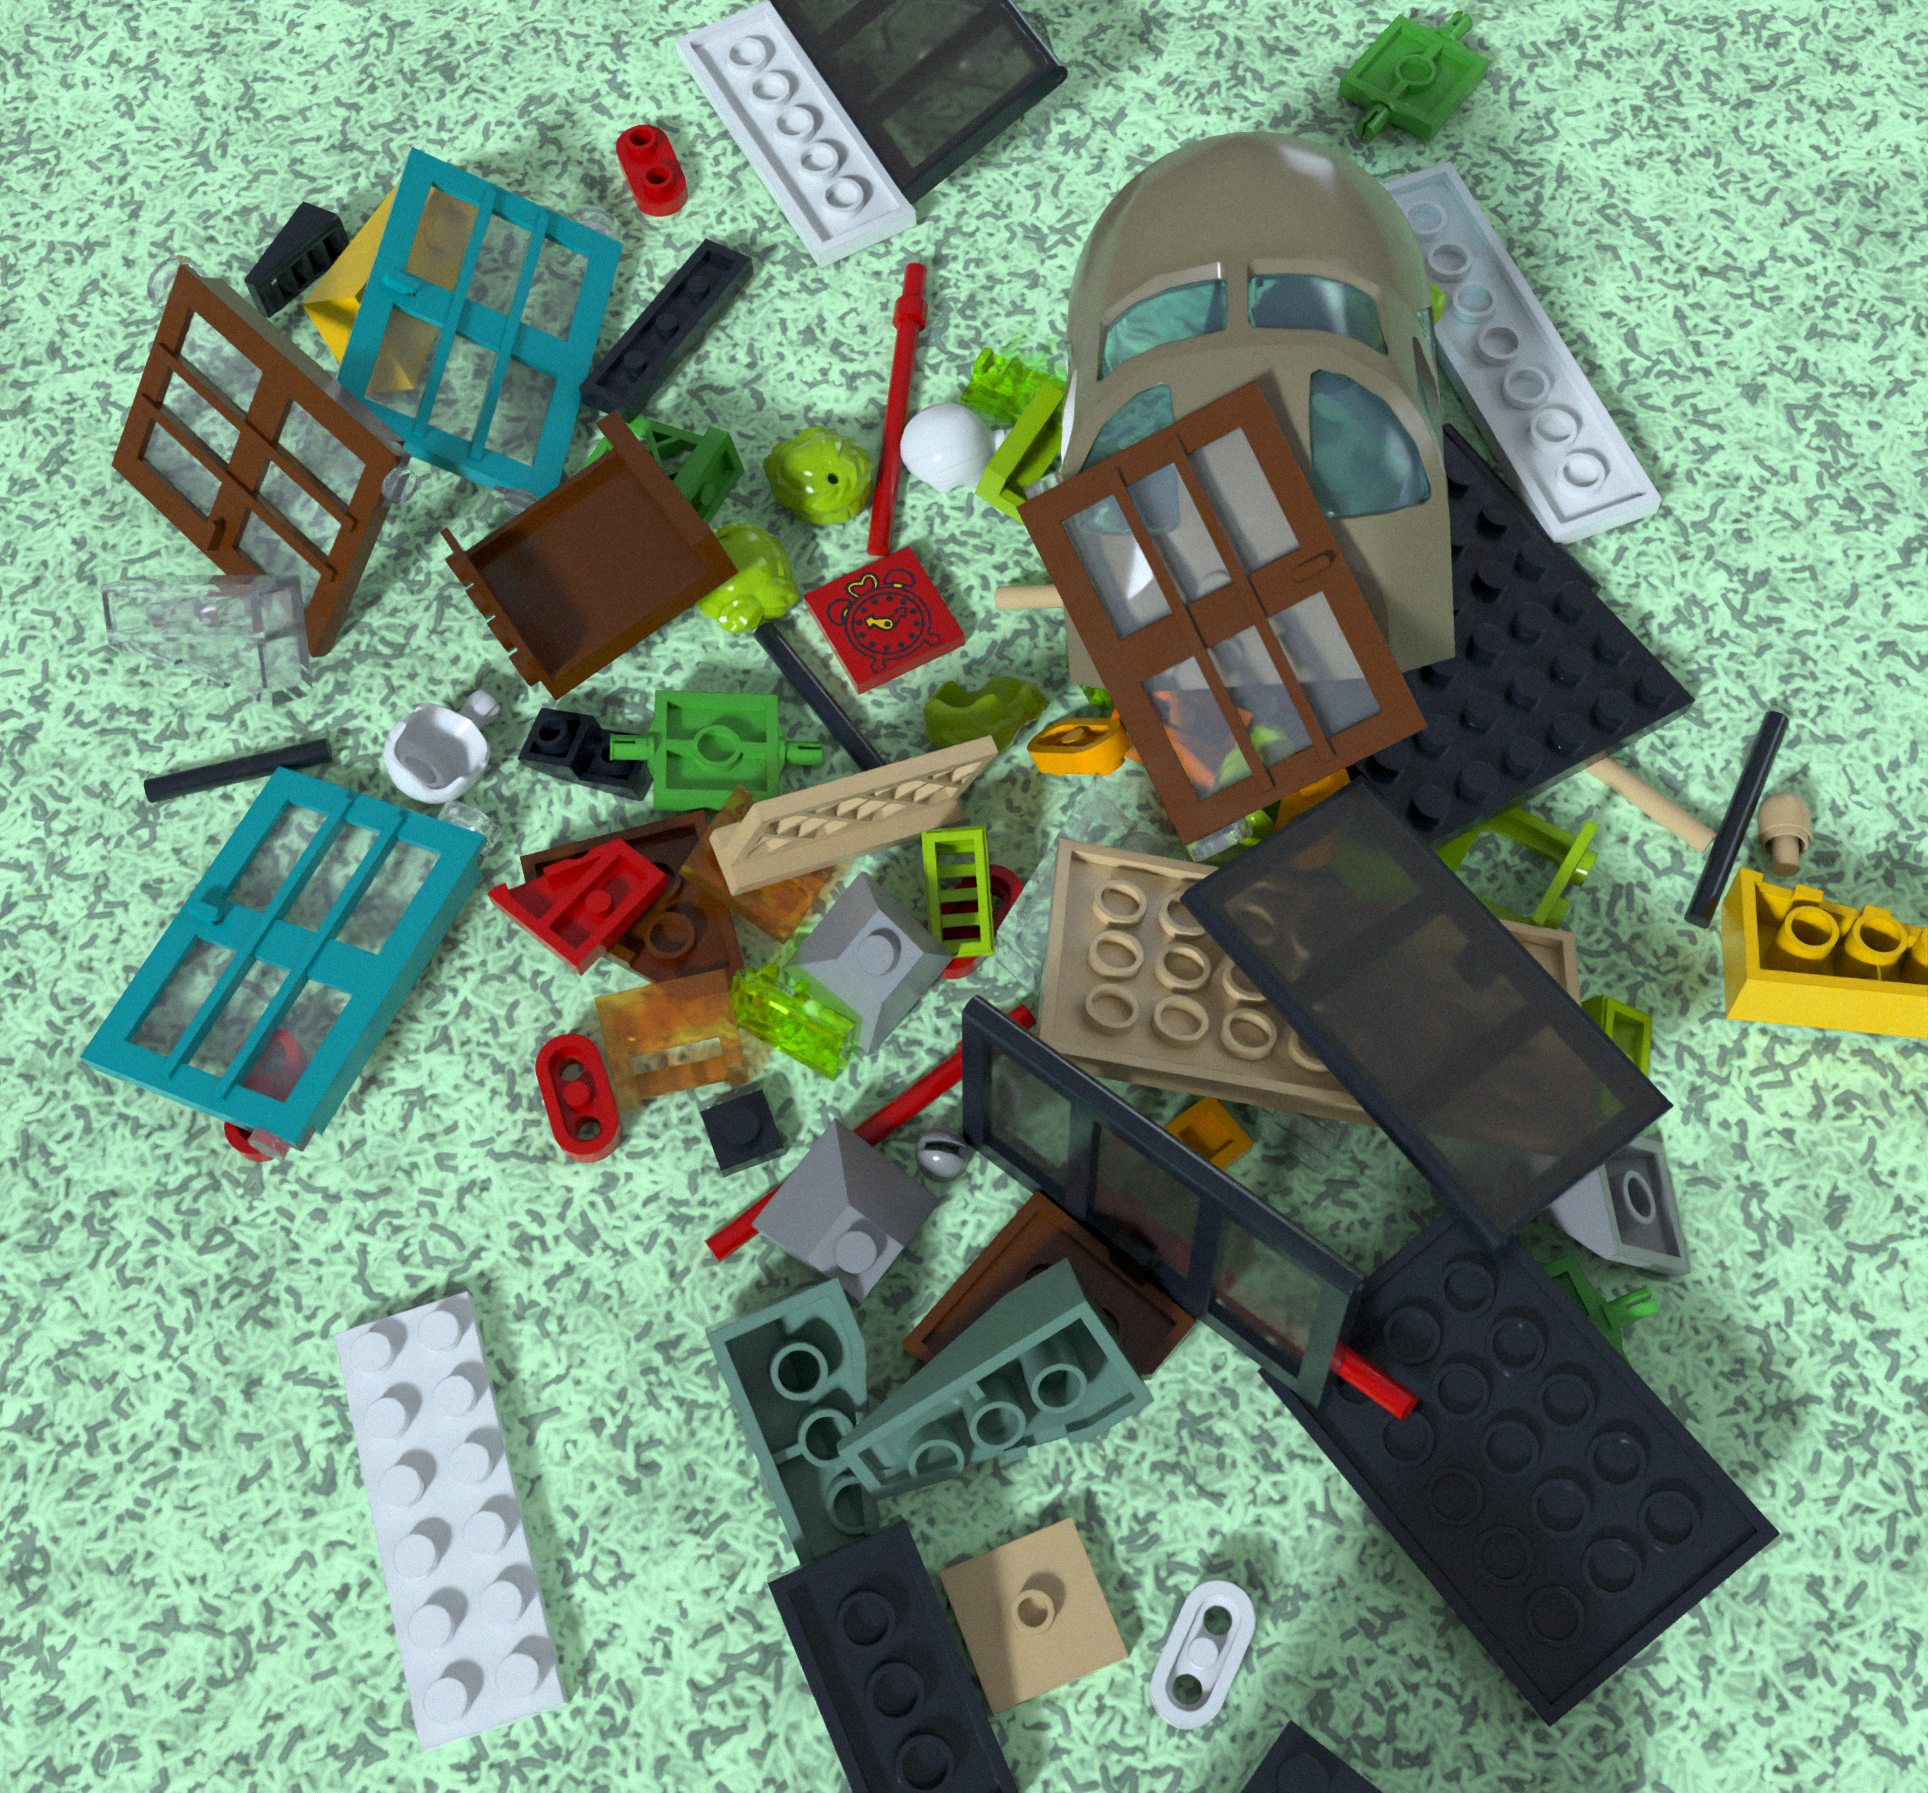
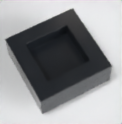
(742, 1133)

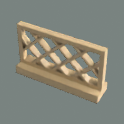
(848, 817)

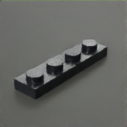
(666, 330)

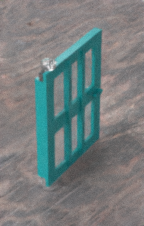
(481, 327)
(293, 957)

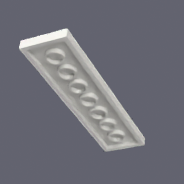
(1518, 371)

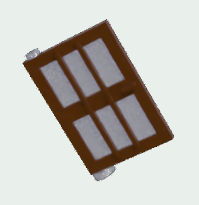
(258, 448)
(1220, 617)

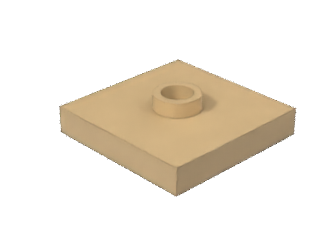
(1033, 1616)

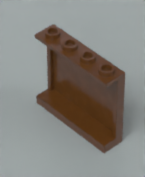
(591, 566)

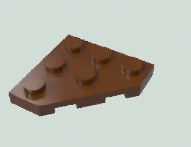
(684, 926)
(1029, 1244)

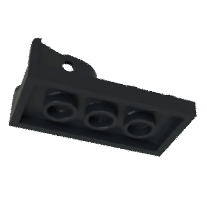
(888, 1670)

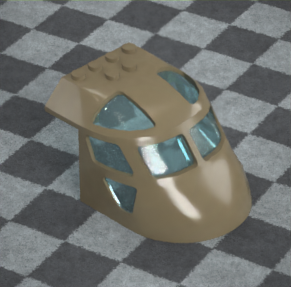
(1290, 274)

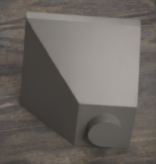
(869, 960)
(1626, 1211)
(846, 1212)

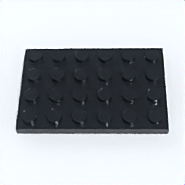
(1532, 1470)

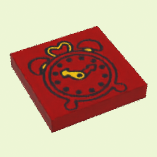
(884, 620)

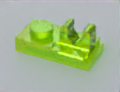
(1004, 386)
(792, 1020)

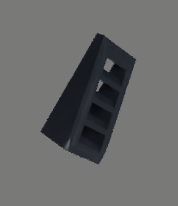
(296, 257)

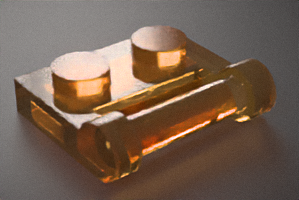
(772, 908)
(665, 1018)

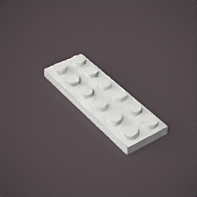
(795, 134)
(449, 1523)

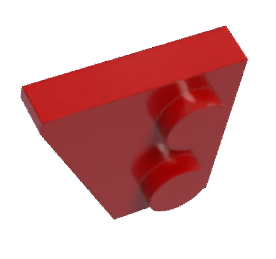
(584, 902)

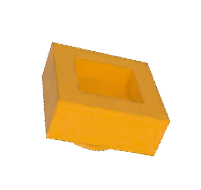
(1212, 1133)

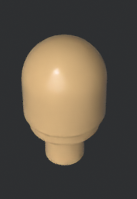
(1787, 822)

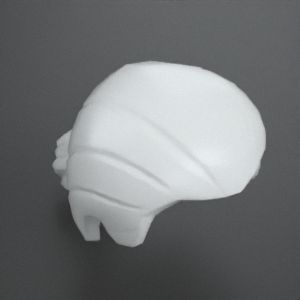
(949, 446)
(440, 752)

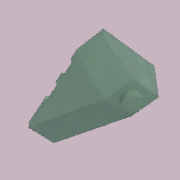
(1014, 1379)
(798, 1391)

